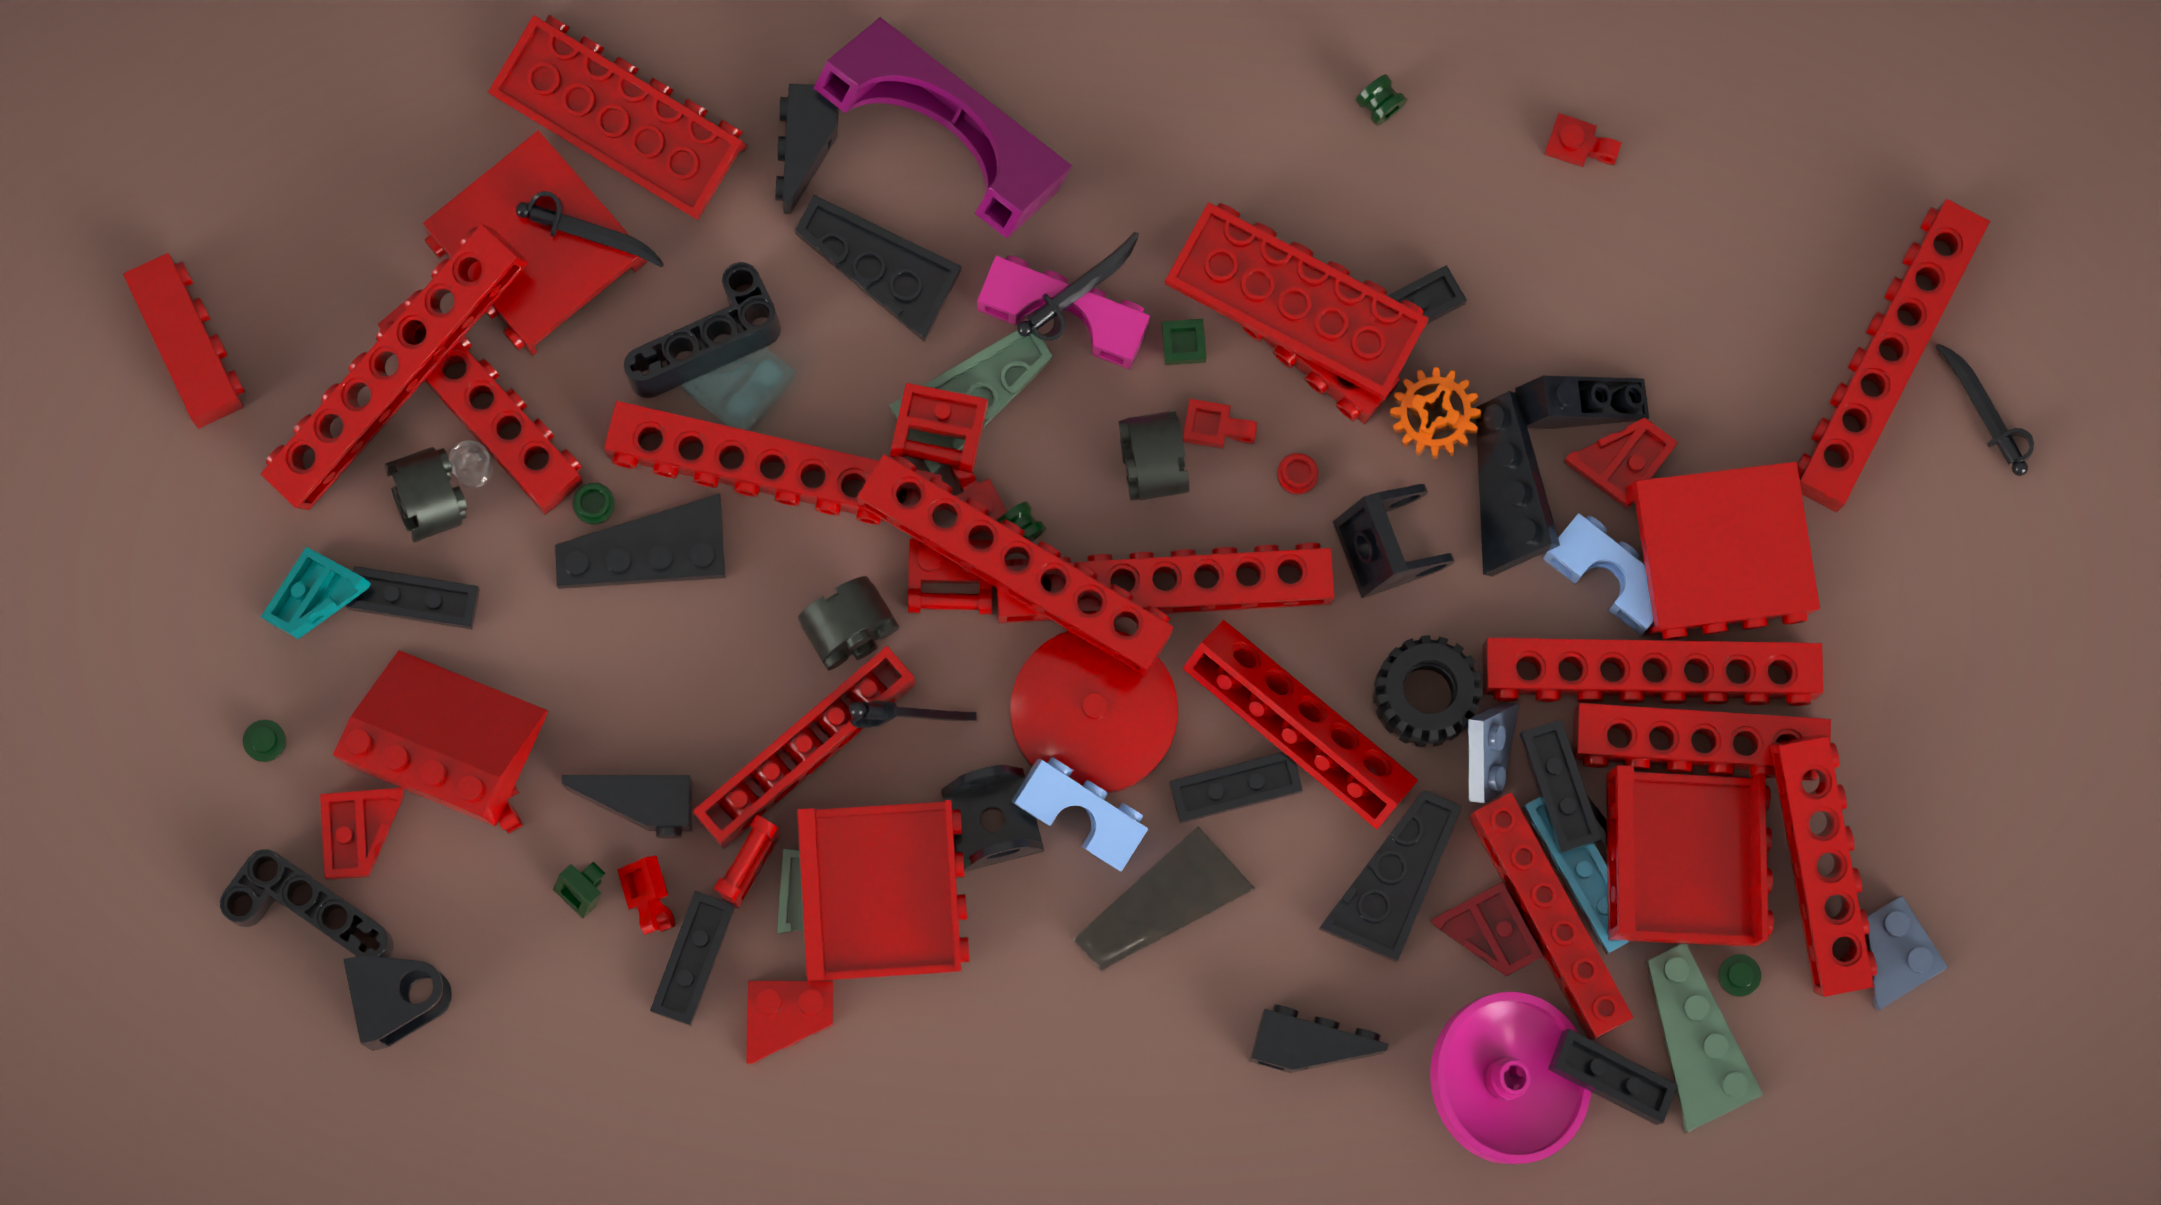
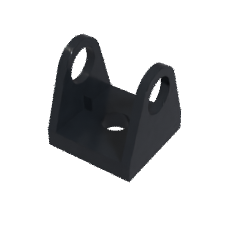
(1372, 545)
(987, 790)
(382, 998)

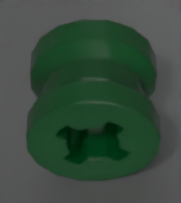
(1381, 99)
(1022, 517)

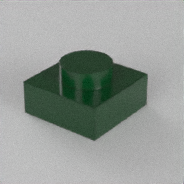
(1183, 342)

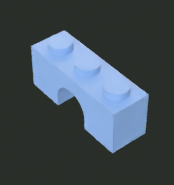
(1588, 547)
(1113, 831)

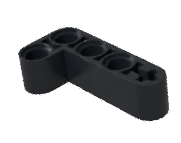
(699, 338)
(314, 911)

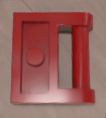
(940, 414)
(932, 567)
(749, 861)

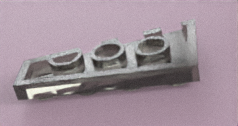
(1171, 895)

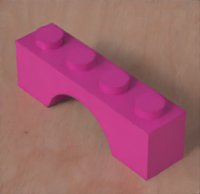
(1016, 291)

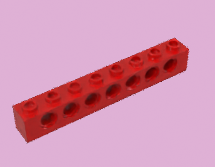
(1962, 233)
(633, 422)
(285, 464)
(896, 474)
(1310, 560)
(1799, 660)

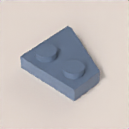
(1490, 750)
(1901, 952)

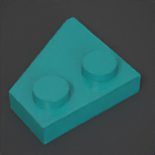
(312, 594)

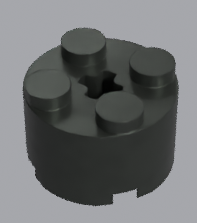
(1153, 456)
(425, 493)
(847, 622)

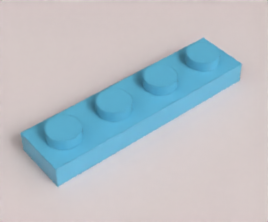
(1583, 874)

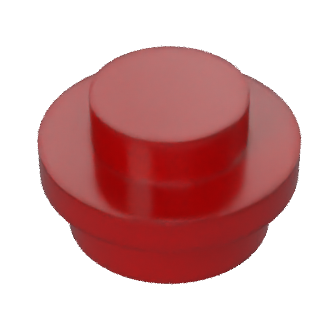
(1297, 473)

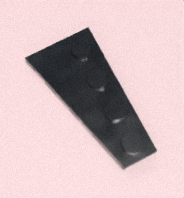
(885, 266)
(652, 549)
(1392, 886)

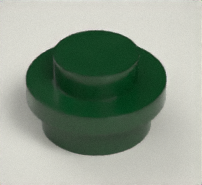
(593, 503)
(264, 740)
(1739, 975)

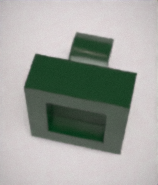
(580, 889)

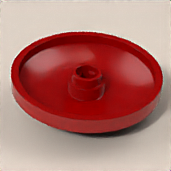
(1093, 713)

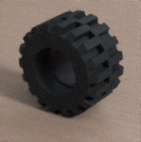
(1442, 659)

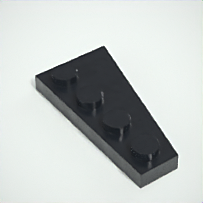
(1511, 490)

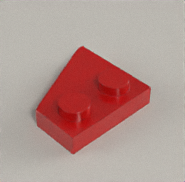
(1623, 458)
(356, 829)
(785, 1014)

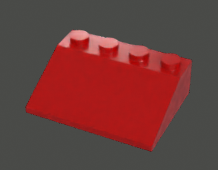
(441, 737)

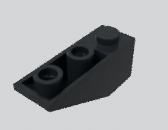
(808, 138)
(1582, 401)
(1300, 1045)

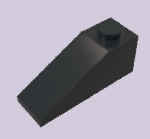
(648, 801)

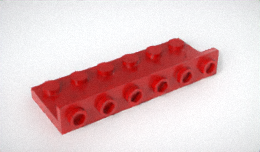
(617, 115)
(1297, 299)

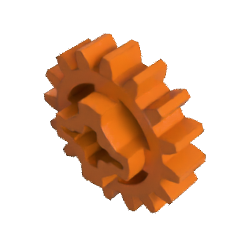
(1453, 420)

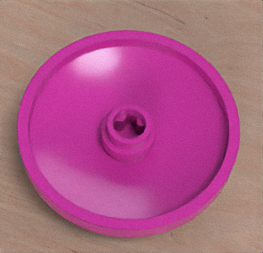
(1496, 1080)

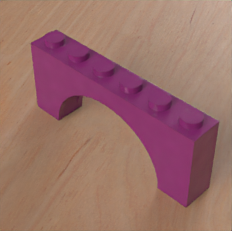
(893, 70)

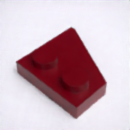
(1492, 930)

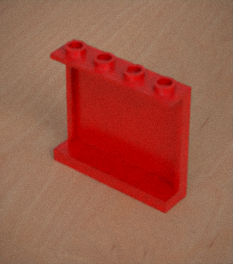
(561, 269)
(1725, 549)
(1688, 858)
(882, 891)

